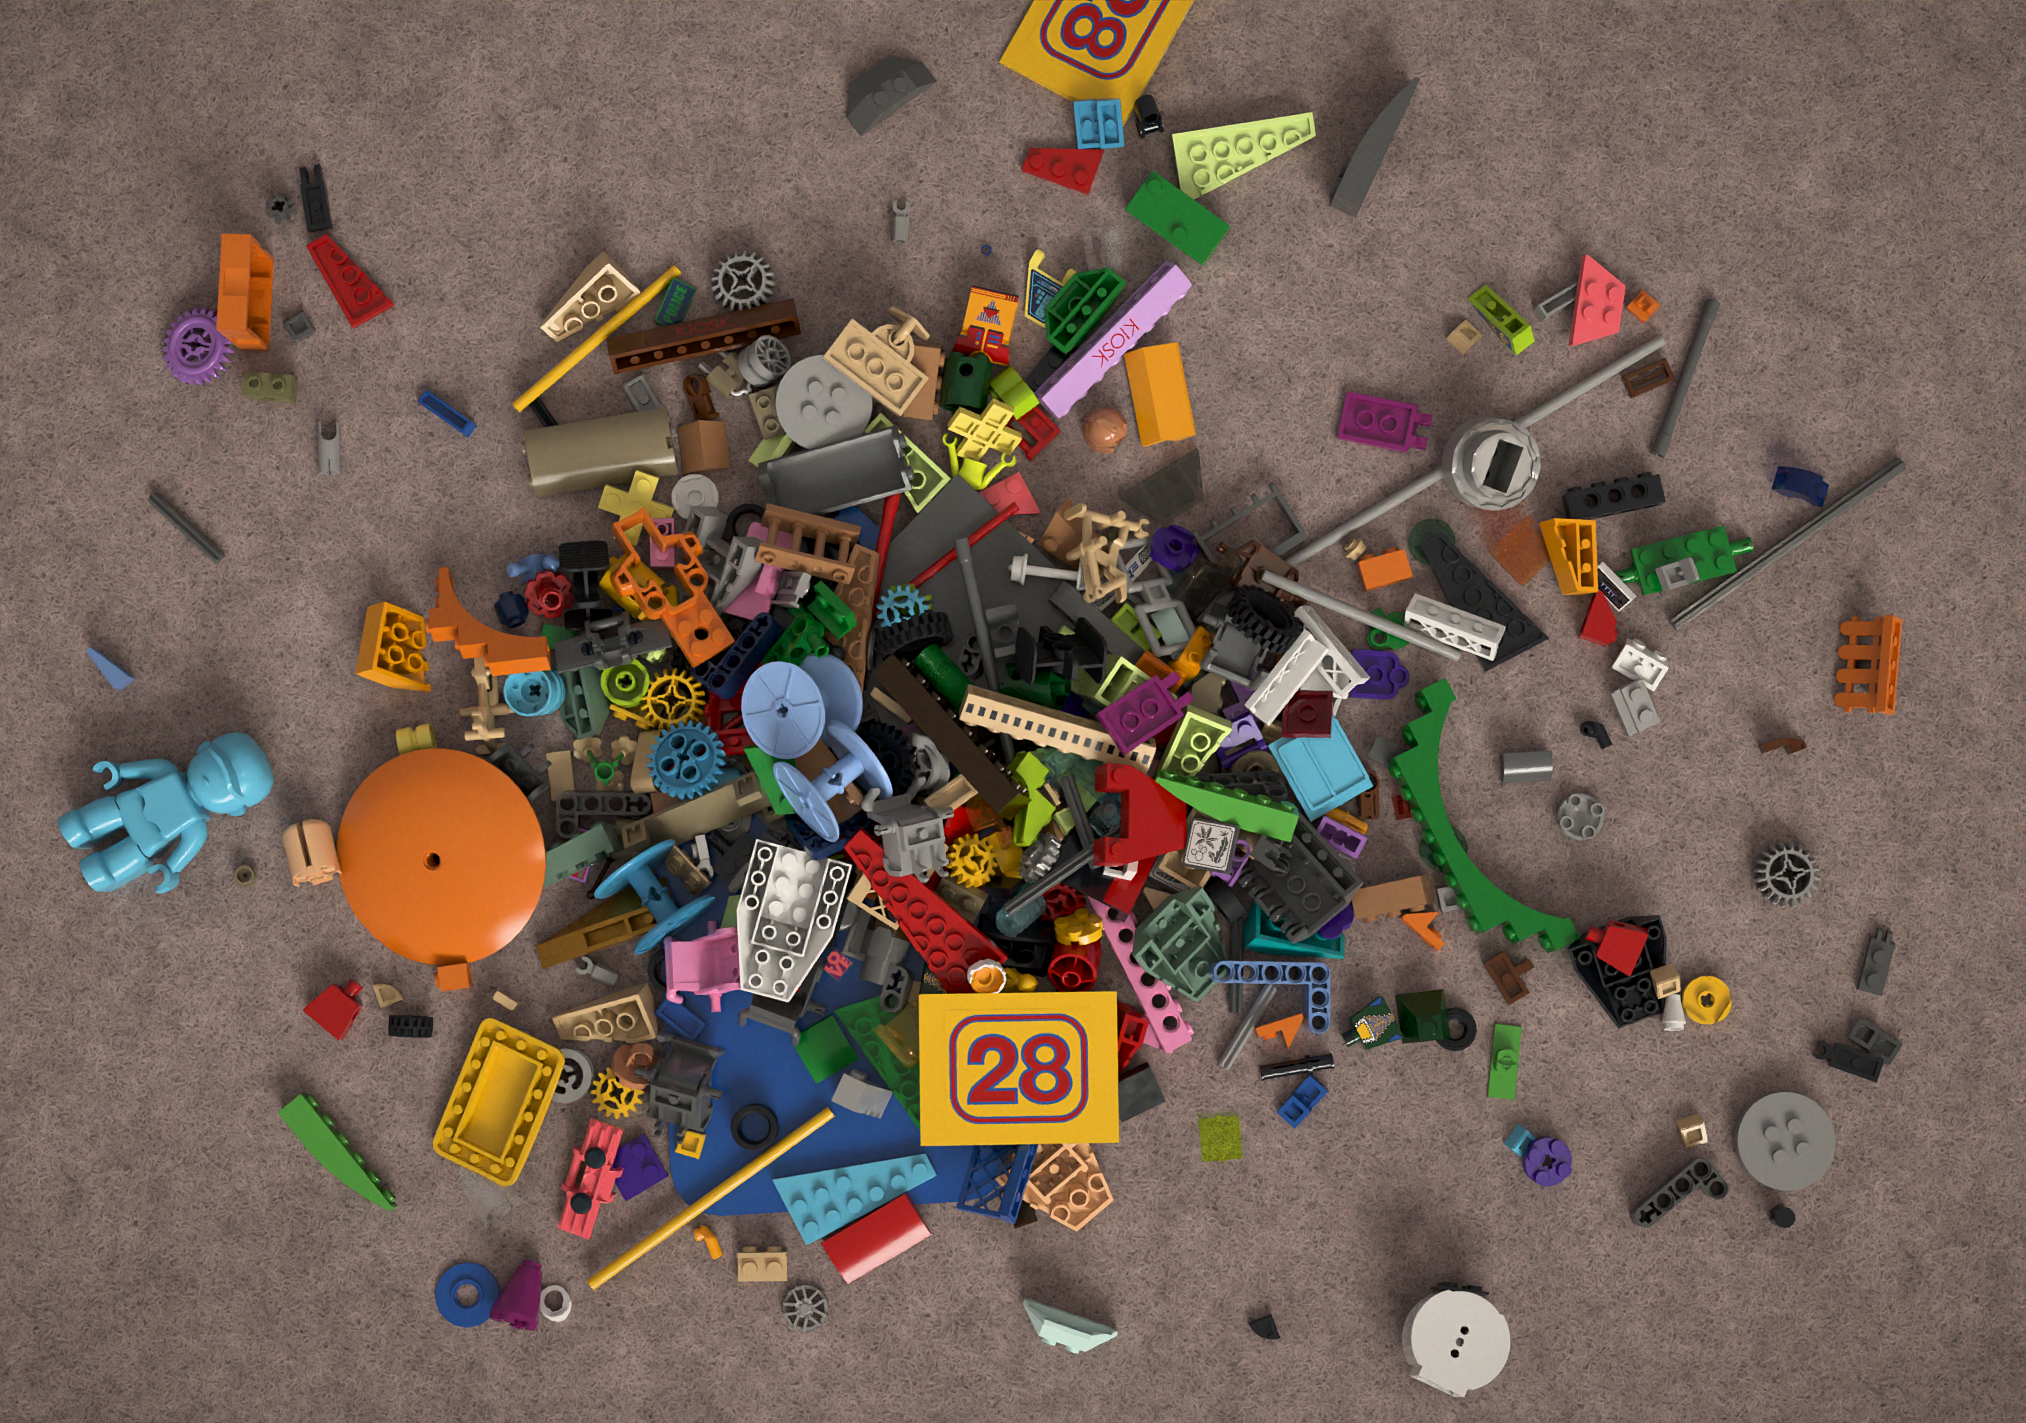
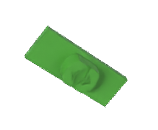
(1504, 1061)

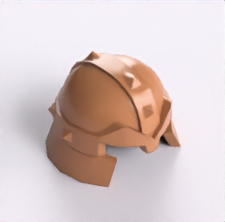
(1104, 429)

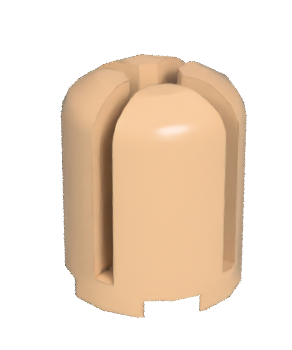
(310, 852)

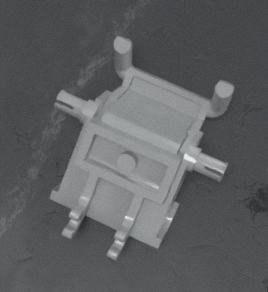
(910, 832)

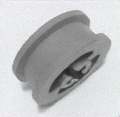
(572, 1093)

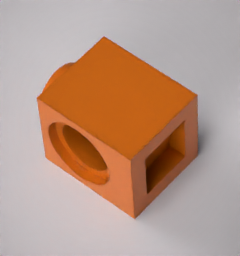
(453, 977)

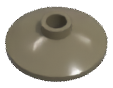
(1259, 759)

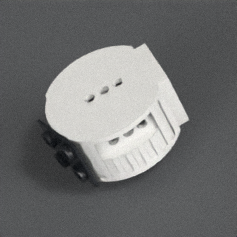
(1455, 1339)

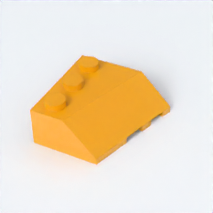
(393, 648)

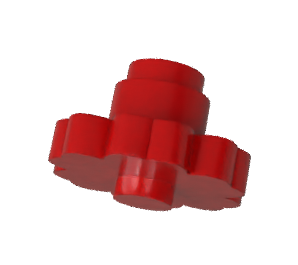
(548, 594)

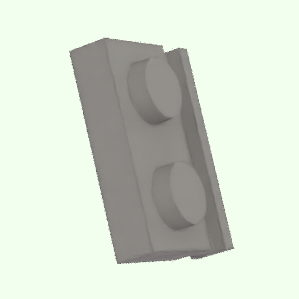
(791, 588)
(1634, 707)

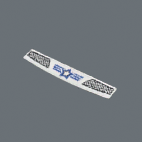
(1134, 568)

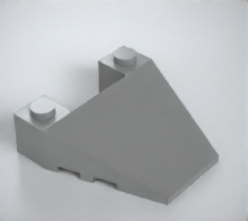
(727, 566)

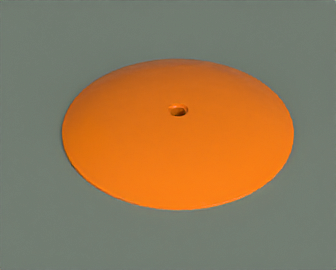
(485, 845)

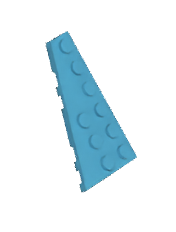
(837, 1196)

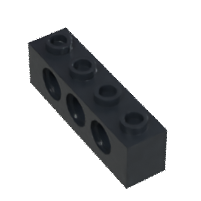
(1649, 485)

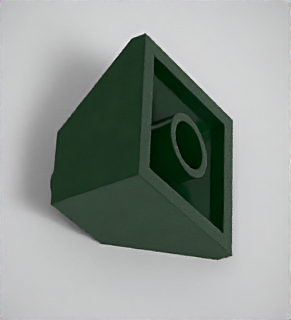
(1423, 1016)

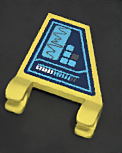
(1041, 289)

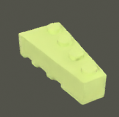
(928, 476)
(1193, 741)

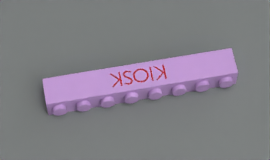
(1113, 339)

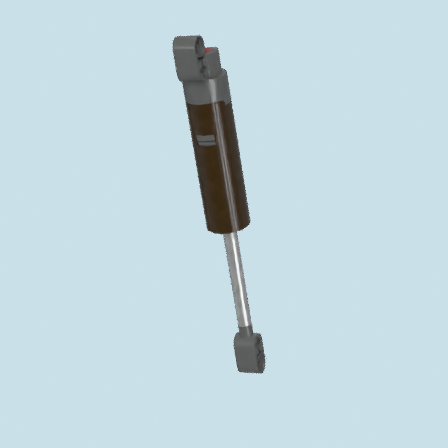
(882, 944)

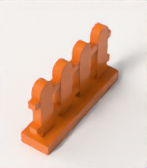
(1881, 674)

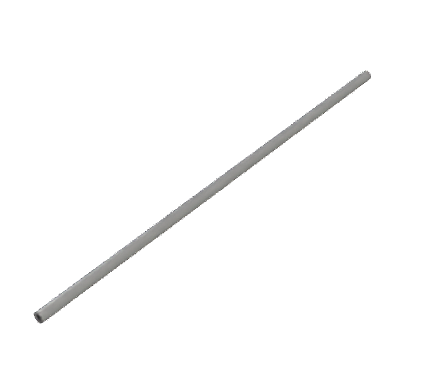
(1437, 474)

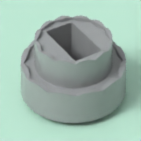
(1491, 448)

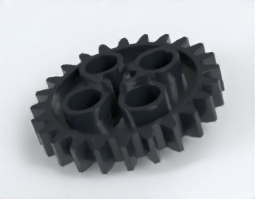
(887, 746)

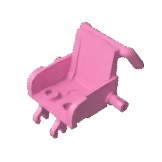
(703, 965)

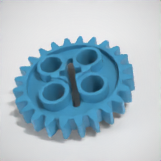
(666, 753)

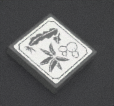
(1211, 846)

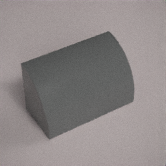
(1526, 766)

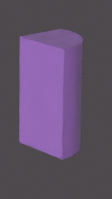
(1341, 836)

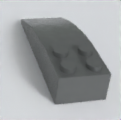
(1361, 169)

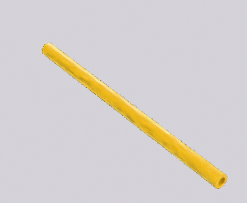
(595, 339)

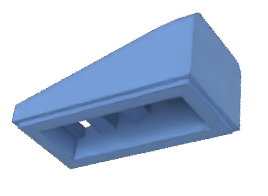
(113, 673)

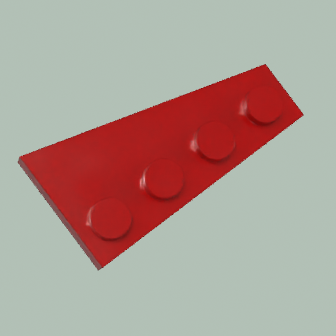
(350, 286)

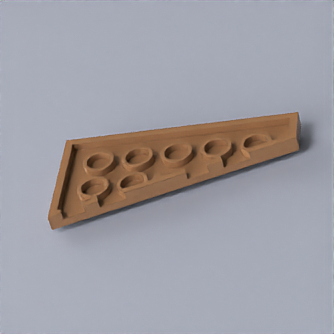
(860, 599)

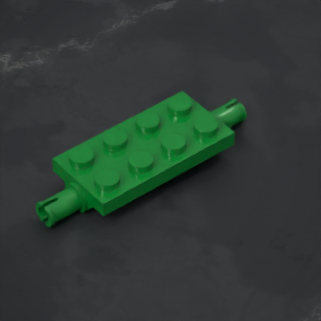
(1708, 549)

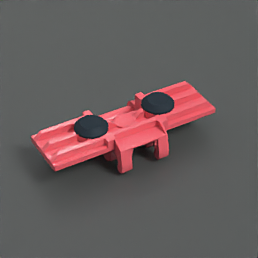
(598, 1179)

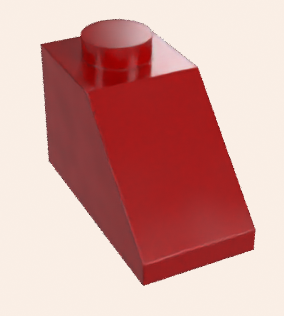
(1599, 622)

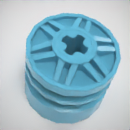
(522, 692)

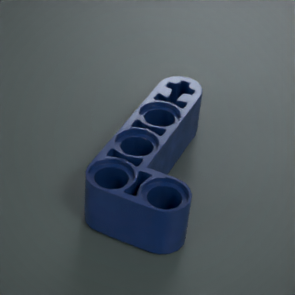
(740, 659)

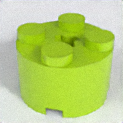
(617, 693)

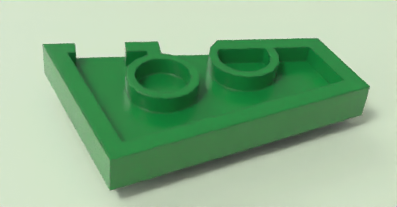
(763, 767)

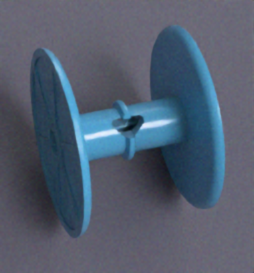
(639, 875)

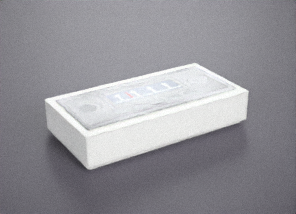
(1613, 588)

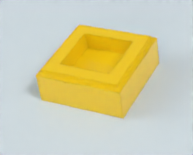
(692, 1144)

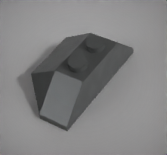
(885, 91)

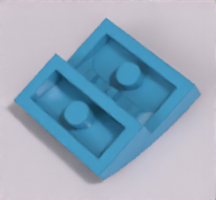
(1099, 123)

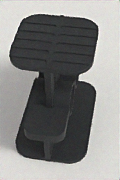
(584, 560)
(1062, 652)

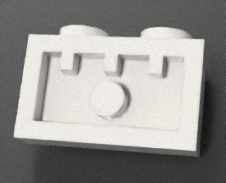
(1639, 662)

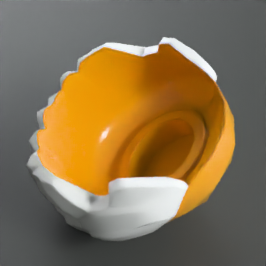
(986, 976)

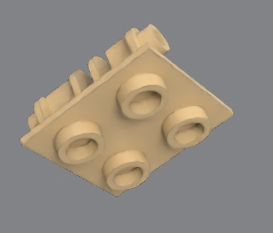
(679, 864)

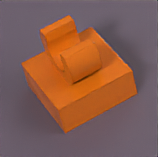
(1642, 306)

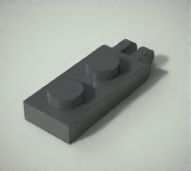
(1876, 963)

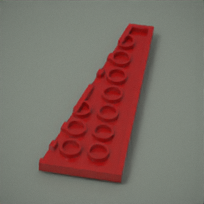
(930, 923)

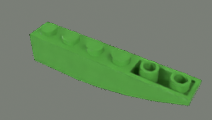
(1234, 806)
(332, 1149)

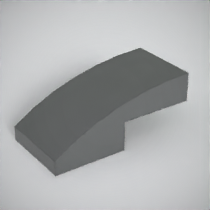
(1383, 751)
(1874, 1040)

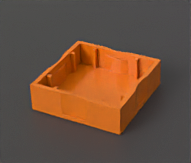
(245, 292)

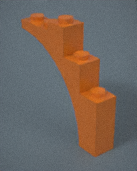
(501, 651)

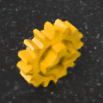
(971, 871)
(622, 1103)

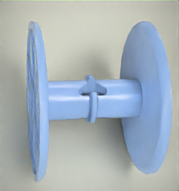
(791, 704)
(855, 763)

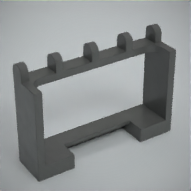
(1286, 546)

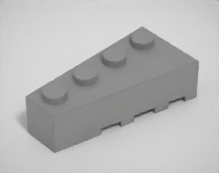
(861, 1094)

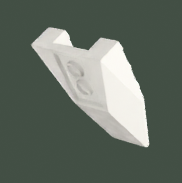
(786, 917)

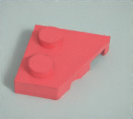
(1009, 491)

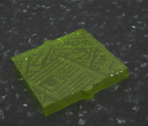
(1220, 1138)

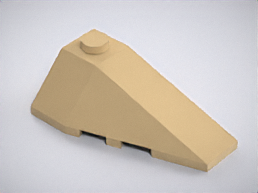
(596, 292)
(618, 1016)

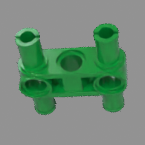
(799, 639)

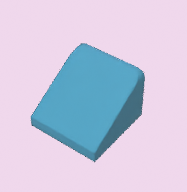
(1519, 1140)

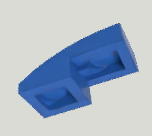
(1302, 1101)

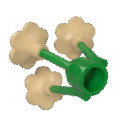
(605, 773)

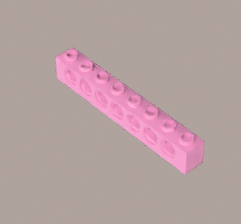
(1168, 1039)

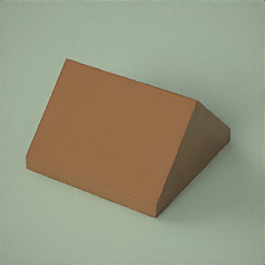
(703, 446)

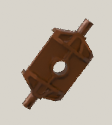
(1255, 560)

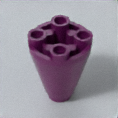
(520, 1298)

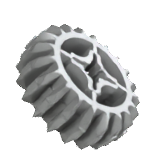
(749, 274)
(1788, 885)

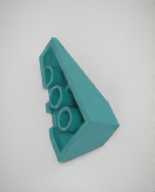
(1266, 937)

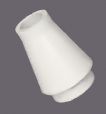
(1673, 1013)

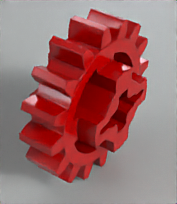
(1068, 904)

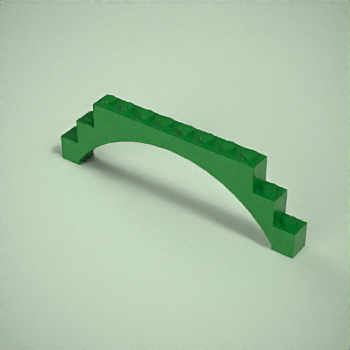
(1475, 894)

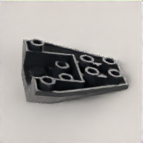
(1624, 996)

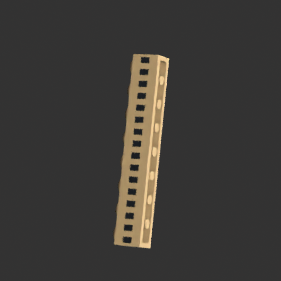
(1048, 727)

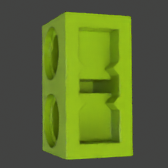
(1127, 621)

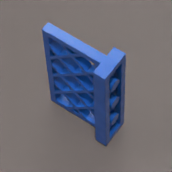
(1015, 1185)

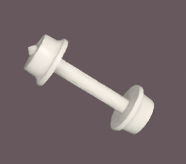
(1020, 569)

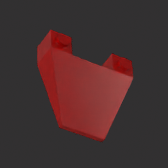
(1150, 817)

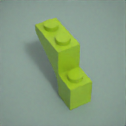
(1038, 811)

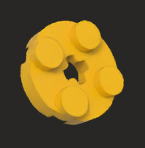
(1079, 927)
(1692, 1000)

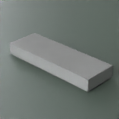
(643, 396)

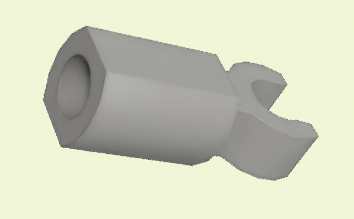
(900, 224)
(600, 972)

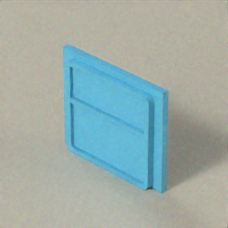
(1321, 770)

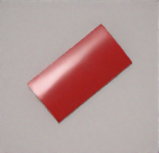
(876, 1238)

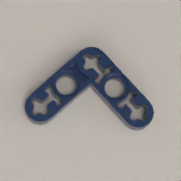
(812, 842)

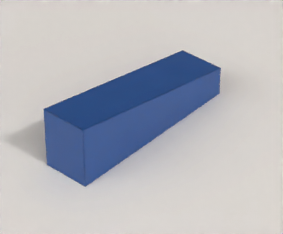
(447, 413)

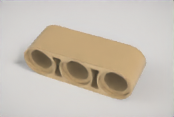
(640, 778)

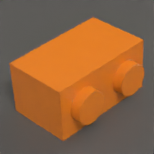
(1383, 569)

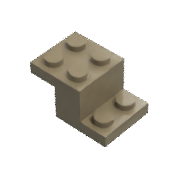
(965, 900)

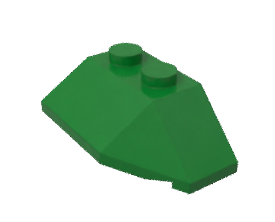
(1081, 307)

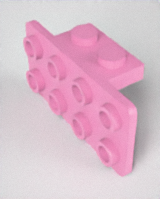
(761, 591)

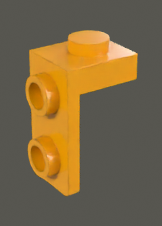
(1188, 662)

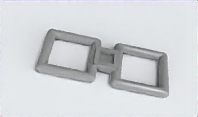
(1156, 599)

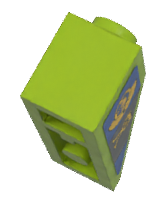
(1502, 319)

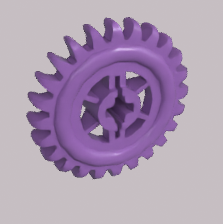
(209, 358)

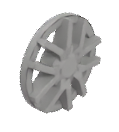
(805, 1307)

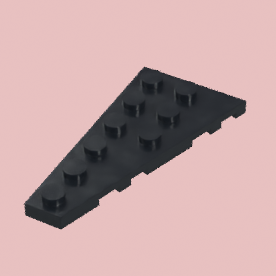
(1473, 593)

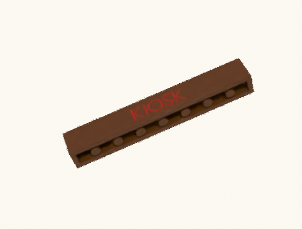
(702, 336)

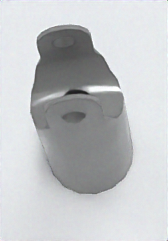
(329, 453)

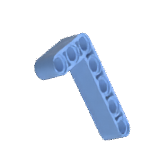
(1281, 976)

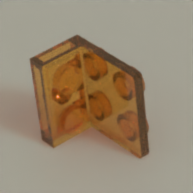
(1522, 552)

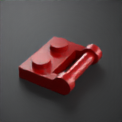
(1039, 427)

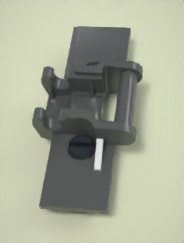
(613, 651)

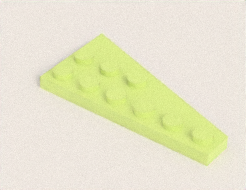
(1220, 154)

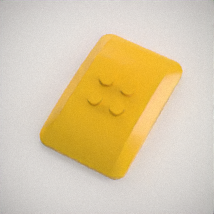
(499, 1101)

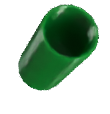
(943, 674)

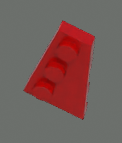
(1064, 166)

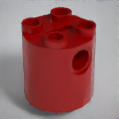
(1074, 966)

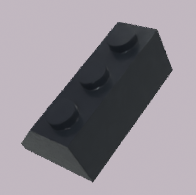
(1027, 951)

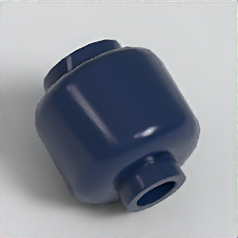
(511, 609)

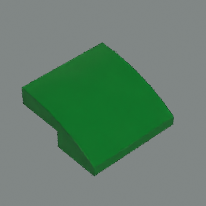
(825, 1048)

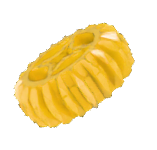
(673, 690)

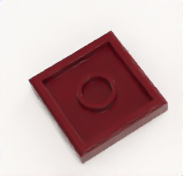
(1308, 715)

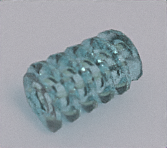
(1022, 919)

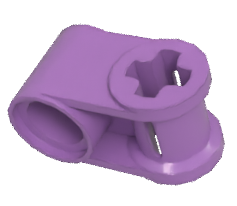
(1237, 866)

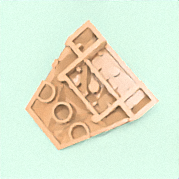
(1065, 1183)

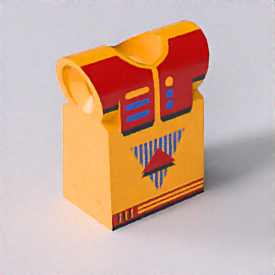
(988, 325)

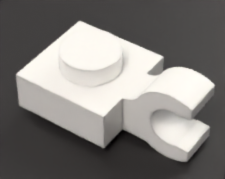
(700, 851)

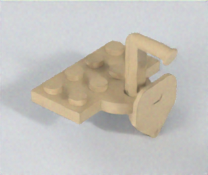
(877, 361)

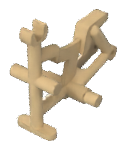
(1090, 552)
(484, 713)

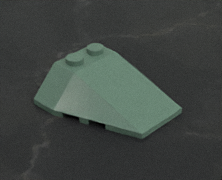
(1181, 943)

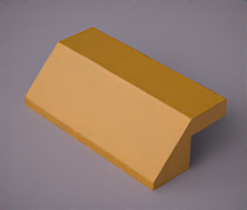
(1159, 394)

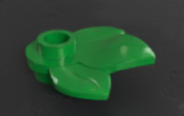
(1388, 640)

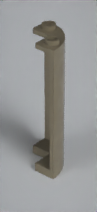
(599, 452)

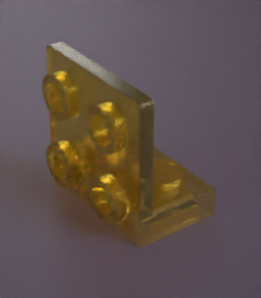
(902, 1035)

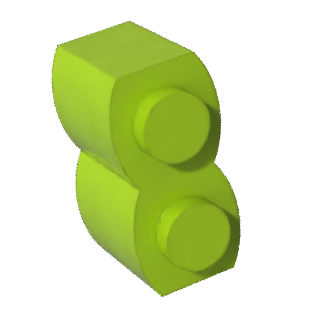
(1013, 391)

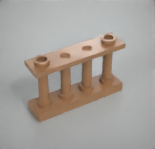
(813, 527)

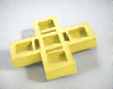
(985, 430)
(628, 503)

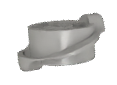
(929, 763)

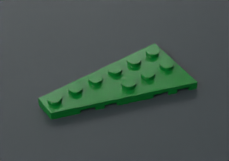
(903, 1082)

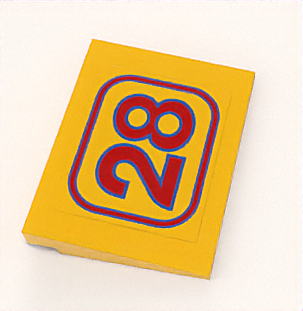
(1095, 46)
(1018, 1068)

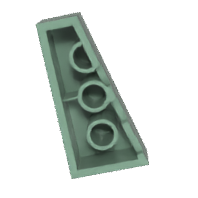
(581, 852)

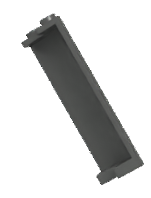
(839, 473)

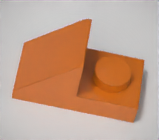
(1418, 923)
(1287, 1026)

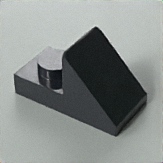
(1002, 891)

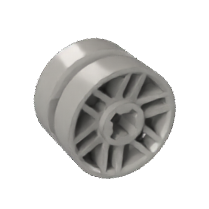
(764, 361)

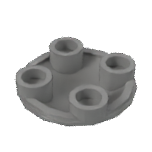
(1580, 816)

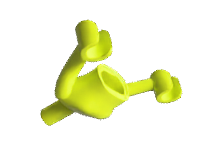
(974, 471)

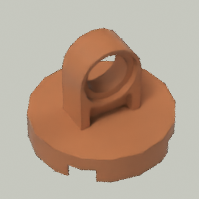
(628, 1058)

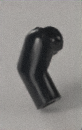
(1596, 731)

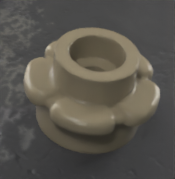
(239, 875)

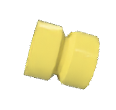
(411, 740)

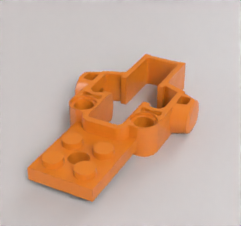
(686, 617)

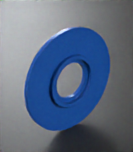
(447, 1290)

